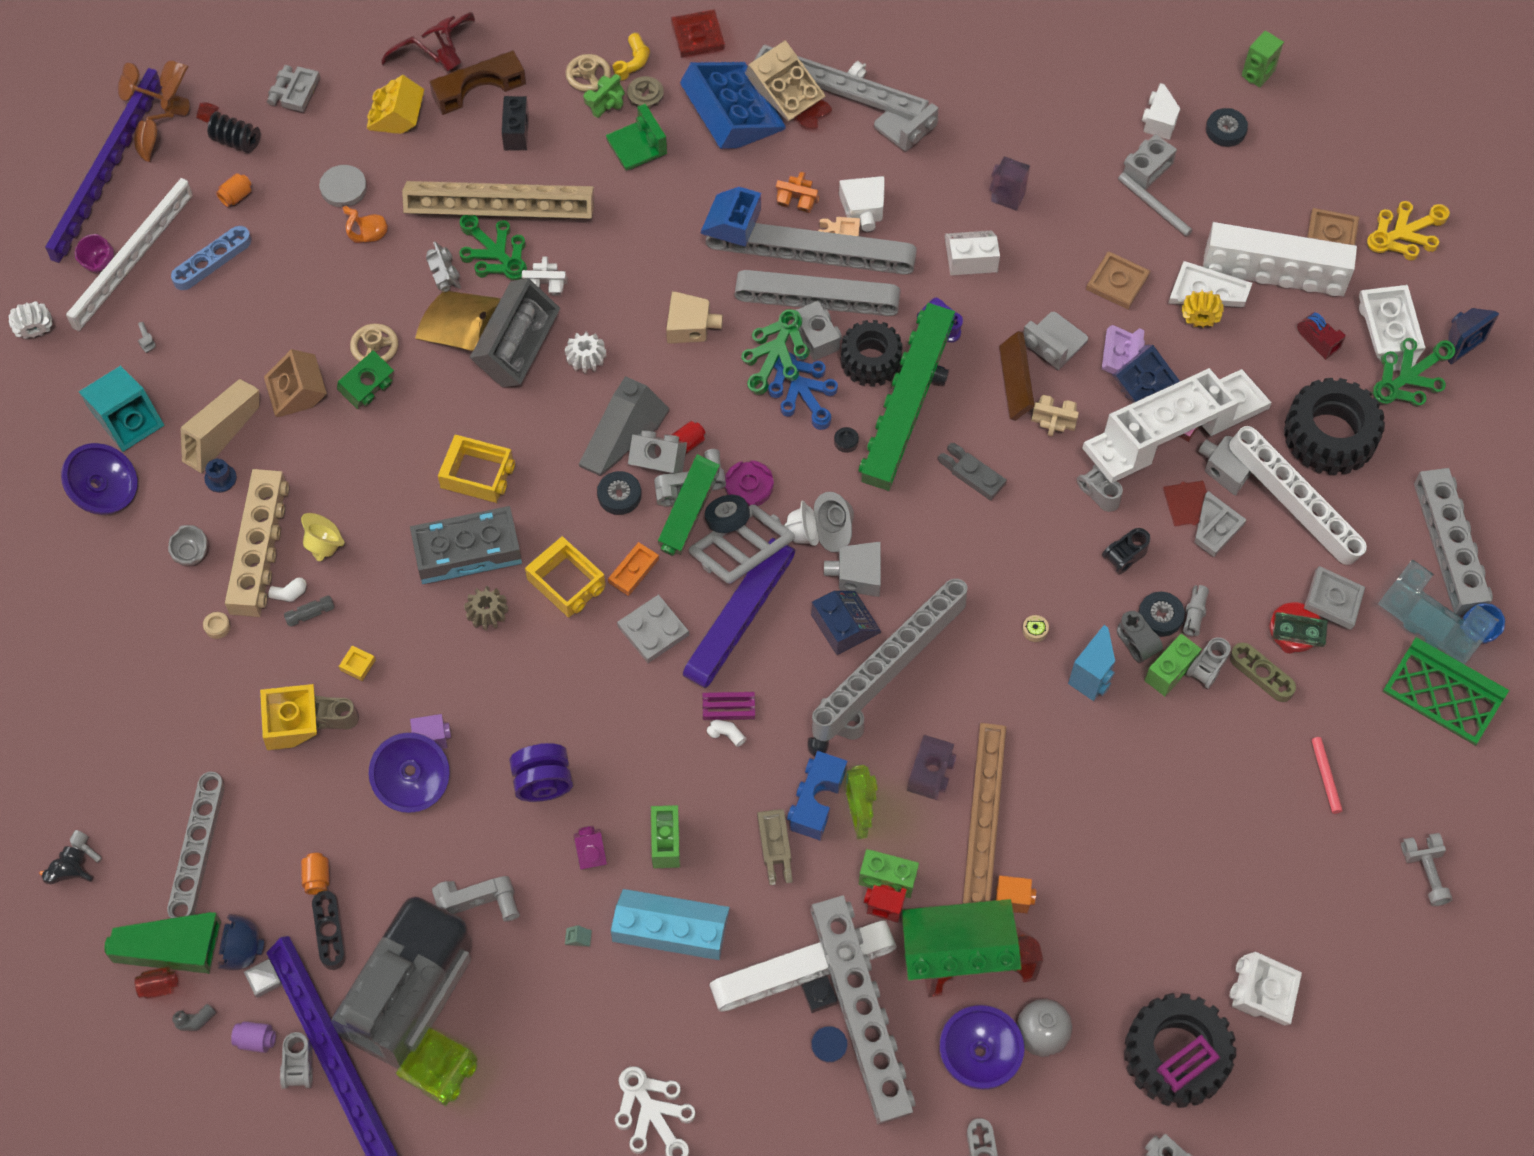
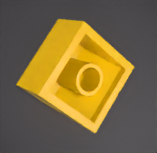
(288, 716)

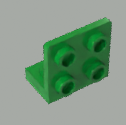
(638, 141)

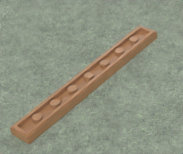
(984, 813)

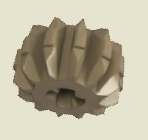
(496, 608)

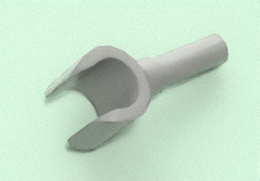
(146, 341)
(78, 841)

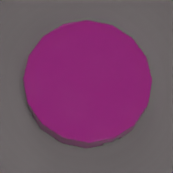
(751, 481)

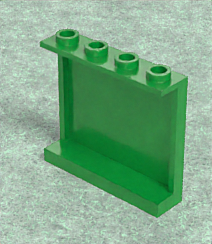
(960, 939)

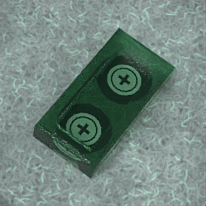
(1300, 629)

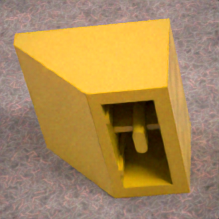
(395, 106)

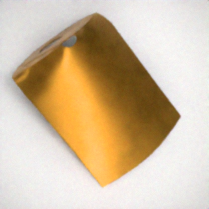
(455, 319)

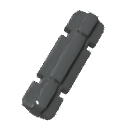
(309, 610)

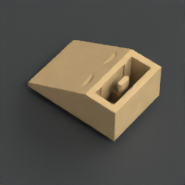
(784, 81)

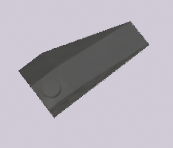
(629, 412)

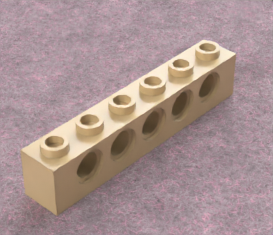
(262, 485)

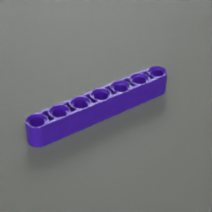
(736, 617)

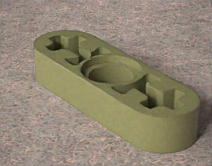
(1262, 661)

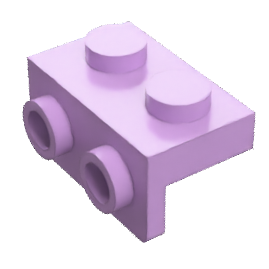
(1121, 347)

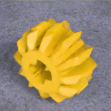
(1202, 308)

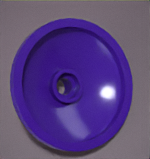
(107, 469)
(403, 790)
(987, 1030)

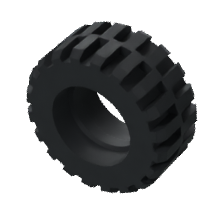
(1343, 401)
(1197, 1020)

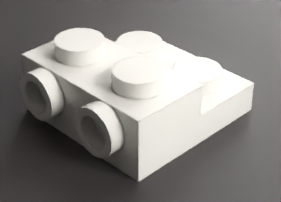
(1265, 988)

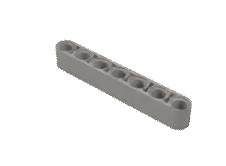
(830, 292)

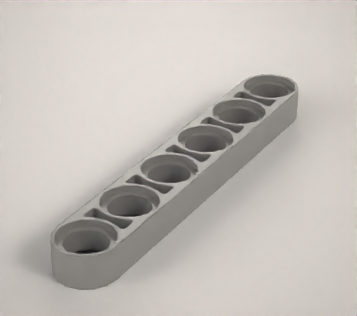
(192, 846)

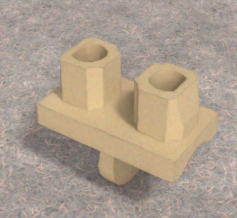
(1054, 417)

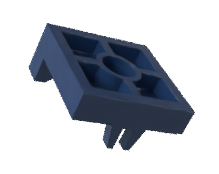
(1145, 374)

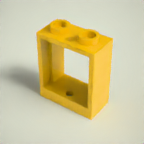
(466, 446)
(553, 557)

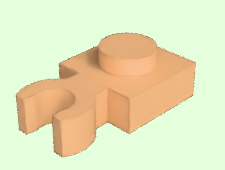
(843, 225)

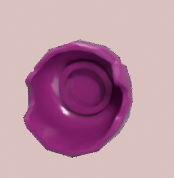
(94, 253)

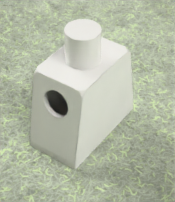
(863, 200)

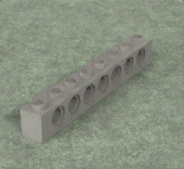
(884, 1107)

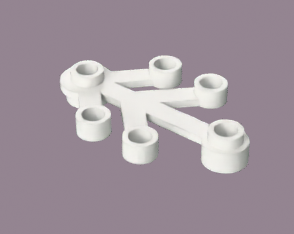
(651, 1110)

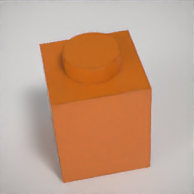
(1017, 890)

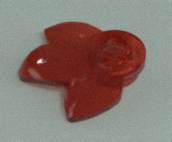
(809, 117)

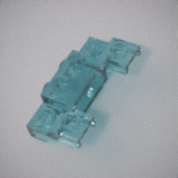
(1432, 619)

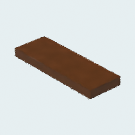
(1016, 375)

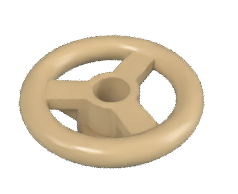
(587, 66)
(373, 333)

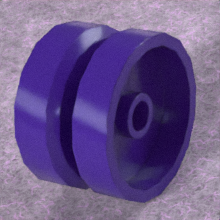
(541, 772)

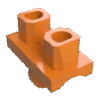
(799, 189)

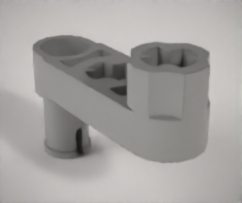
(669, 485)
(497, 889)

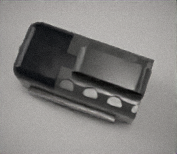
(405, 982)

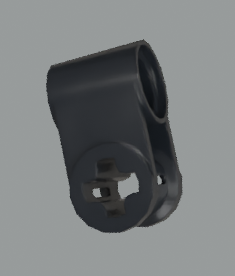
(1124, 552)

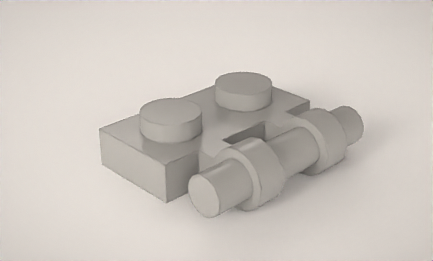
(298, 91)

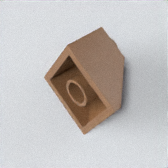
(295, 383)

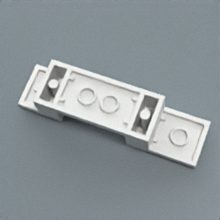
(1196, 401)

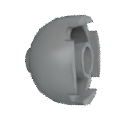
(1045, 1027)

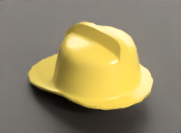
(320, 536)

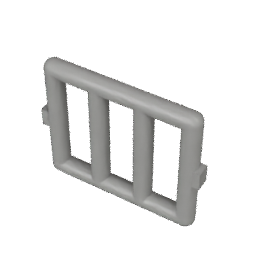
(746, 563)

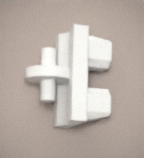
(548, 275)

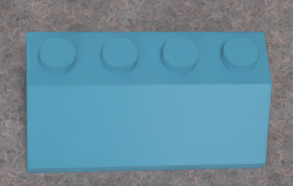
(669, 924)

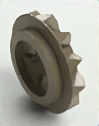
(640, 85)

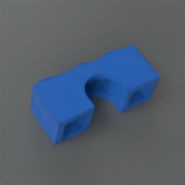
(824, 774)

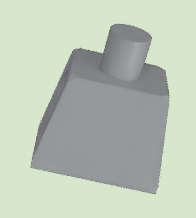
(1224, 465)
(857, 568)

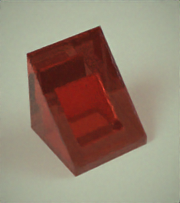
(205, 111)

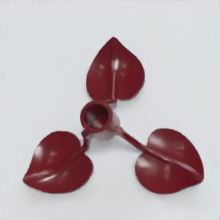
(446, 53)

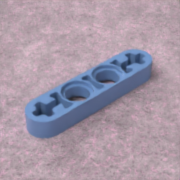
(208, 254)

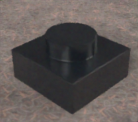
(819, 994)

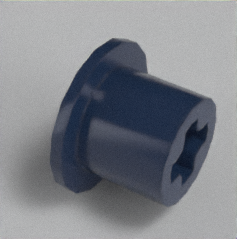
(219, 476)
(829, 1044)

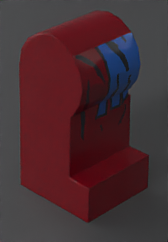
(1321, 335)

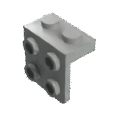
(905, 131)
(1054, 339)

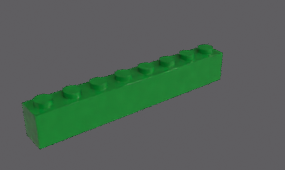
(907, 397)

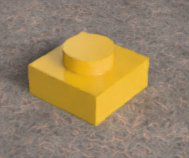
(357, 663)

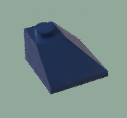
(1470, 330)

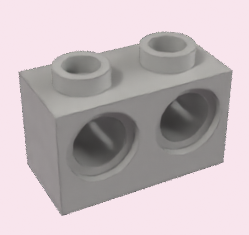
(1150, 161)

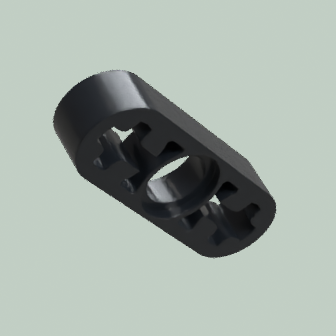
(333, 909)

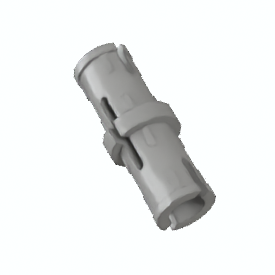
(1196, 610)

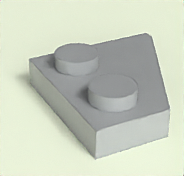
(1216, 525)

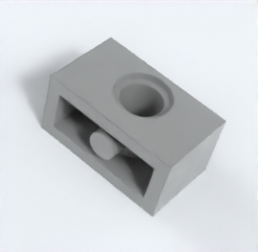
(819, 342)
(643, 452)

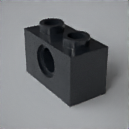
(515, 123)

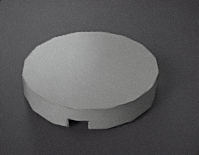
(343, 185)

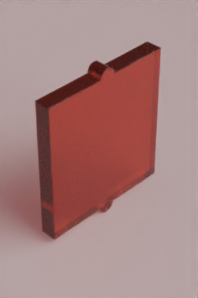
(1185, 502)

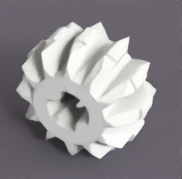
(30, 320)
(585, 352)

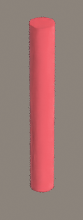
(1326, 774)

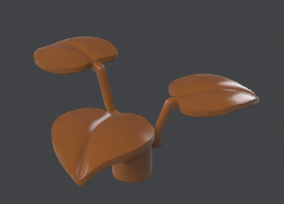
(172, 104)

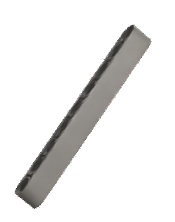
(824, 248)
(889, 660)

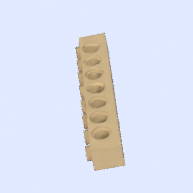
(498, 199)

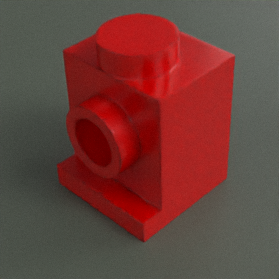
(885, 902)

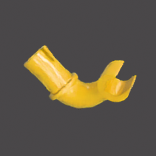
(640, 55)

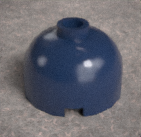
(239, 943)

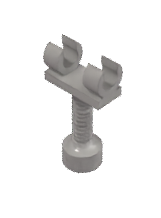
(1438, 895)

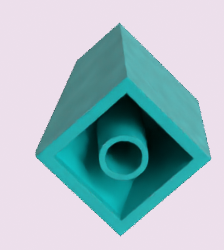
(121, 408)

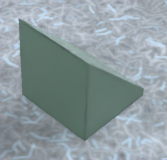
(578, 936)

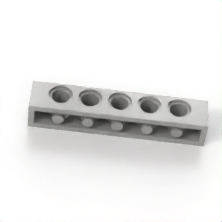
(1448, 553)

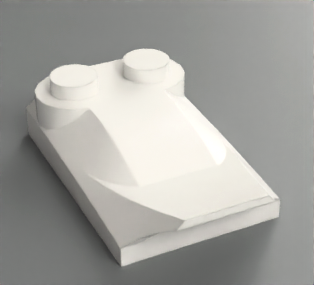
(1390, 321)

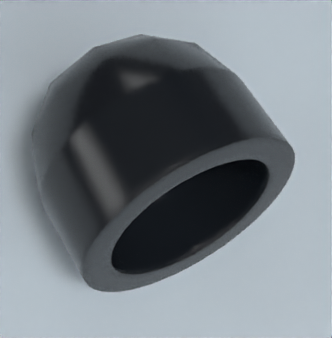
(815, 744)

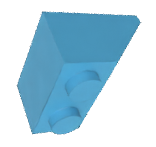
(1094, 666)

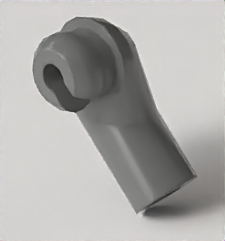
(193, 1022)

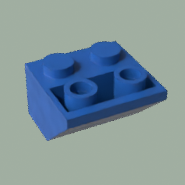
(733, 215)

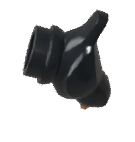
(66, 867)

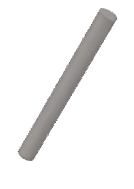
(1155, 204)

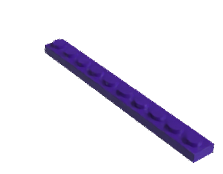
(102, 168)
(329, 1049)

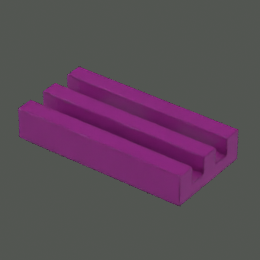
(709, 703)
(1170, 1078)

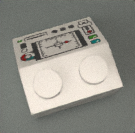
(972, 252)

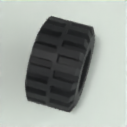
(875, 337)

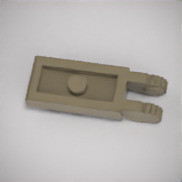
(775, 843)

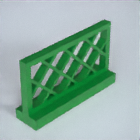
(1460, 675)

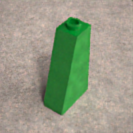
(688, 505)
(178, 942)

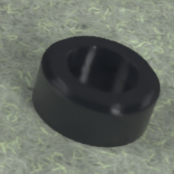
(846, 439)

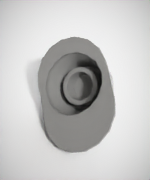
(833, 521)

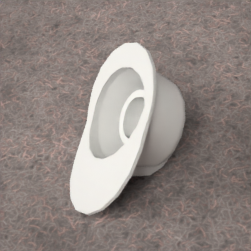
(803, 525)

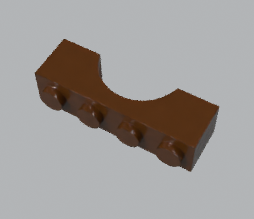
(500, 71)

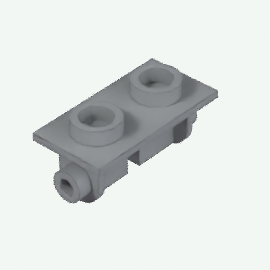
(441, 259)

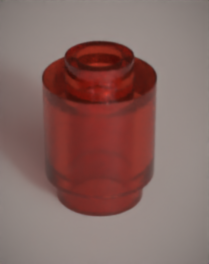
(156, 983)

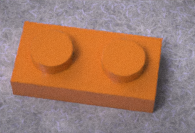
(633, 569)

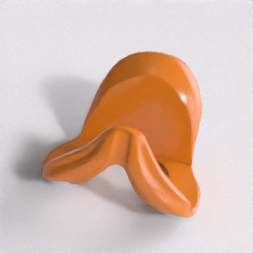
(372, 226)

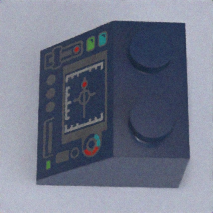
(843, 620)

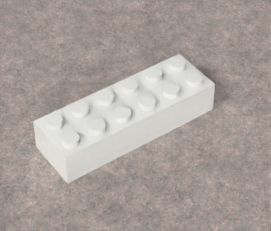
(1280, 259)

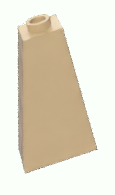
(217, 424)

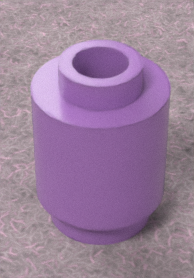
(253, 1036)

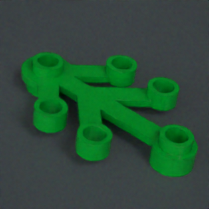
(493, 250)
(775, 349)
(1409, 374)

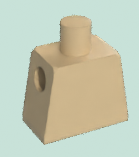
(690, 319)

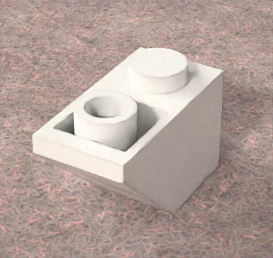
(1162, 115)

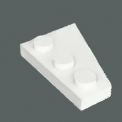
(1195, 278)

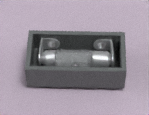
(515, 332)

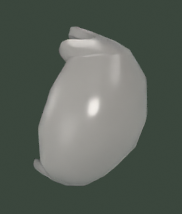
(188, 545)

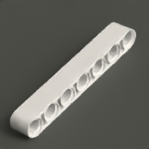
(1309, 498)
(793, 969)

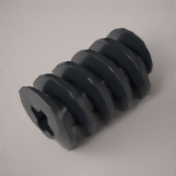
(233, 132)

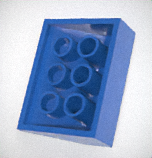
(730, 103)

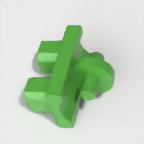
(606, 97)

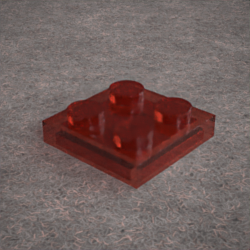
(697, 33)

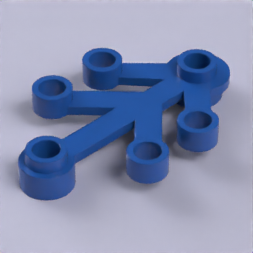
(802, 386)

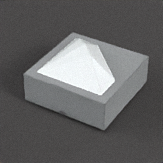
(262, 978)

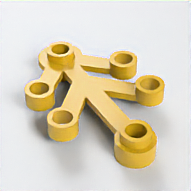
(1437, 216)

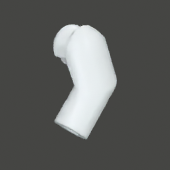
(289, 592)
(727, 728)

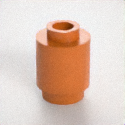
(234, 189)
(315, 873)

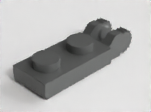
(972, 471)

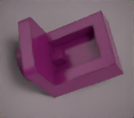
(589, 847)

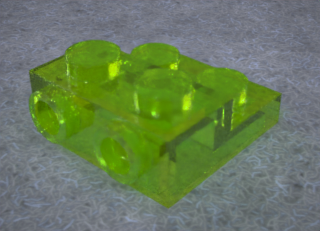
(860, 795)
(438, 1067)

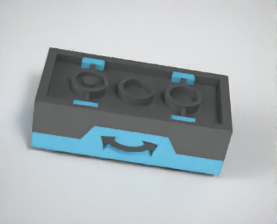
(465, 545)

